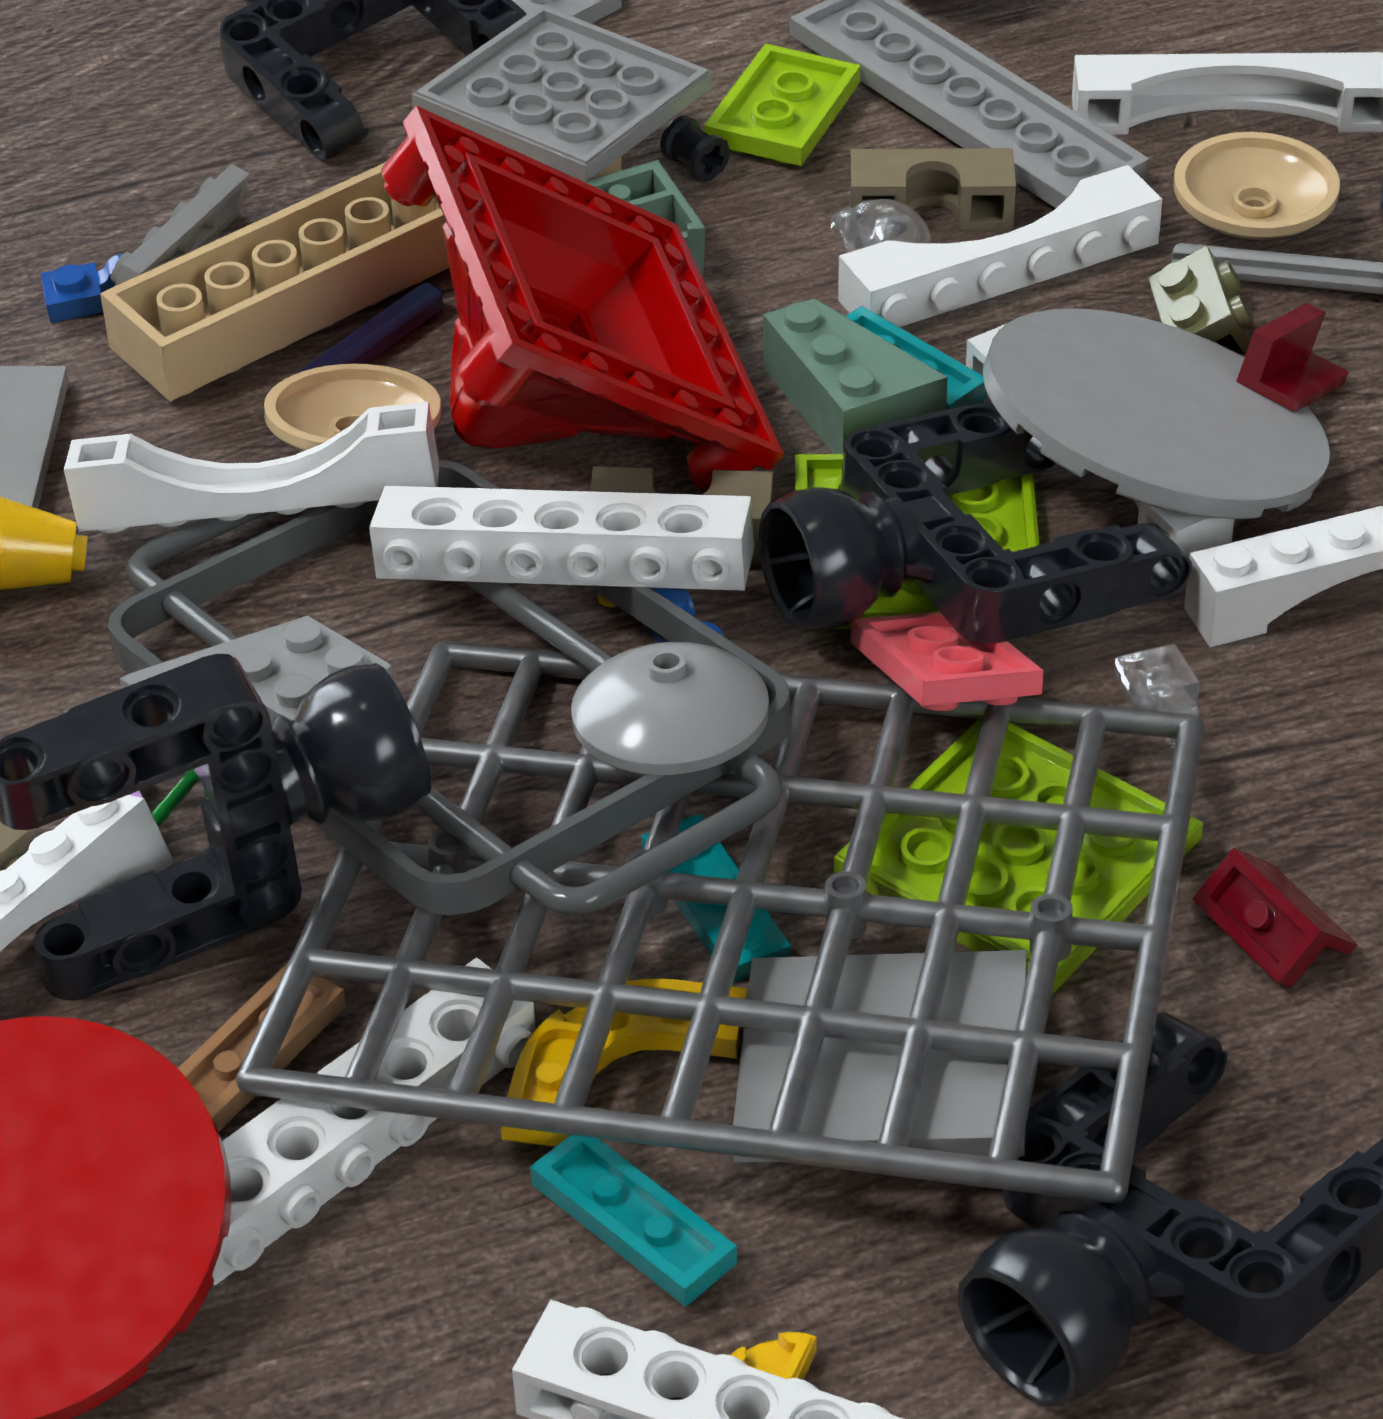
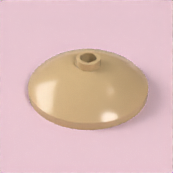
(1256, 185)
(328, 399)

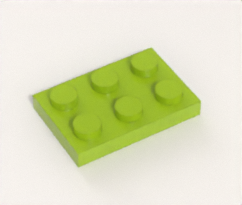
(783, 104)

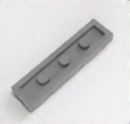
(189, 225)

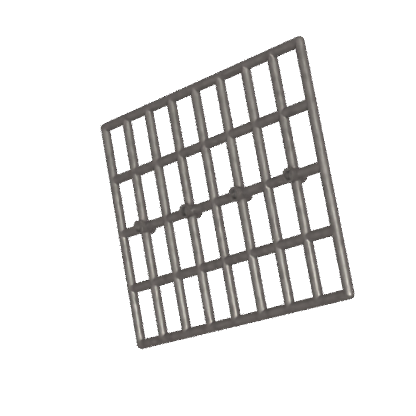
(846, 912)

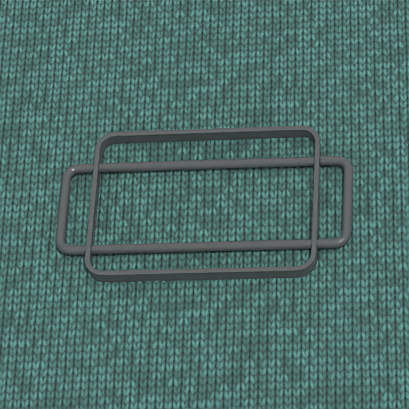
(505, 867)

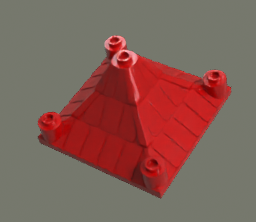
(574, 309)

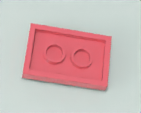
(941, 665)

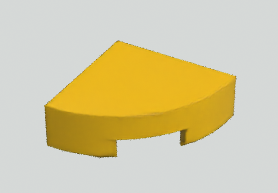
(785, 1357)

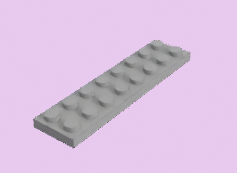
(964, 93)

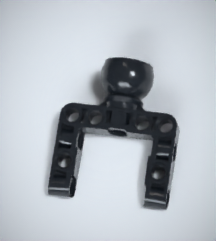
(272, 42)
(893, 524)
(341, 754)
(1062, 1298)

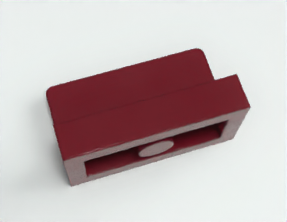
(1282, 361)
(1269, 916)

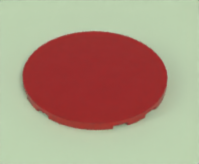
(104, 1212)

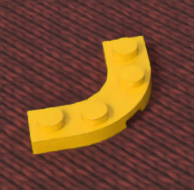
(551, 1045)

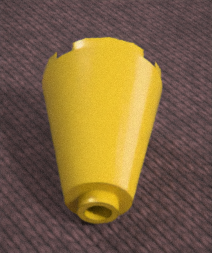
(37, 547)

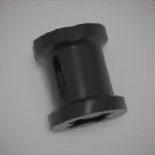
(702, 152)

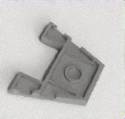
(280, 661)

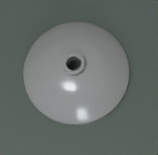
(670, 708)

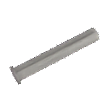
(1295, 268)

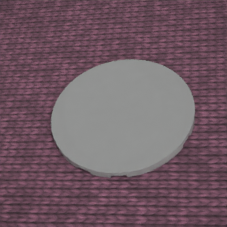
(1153, 413)

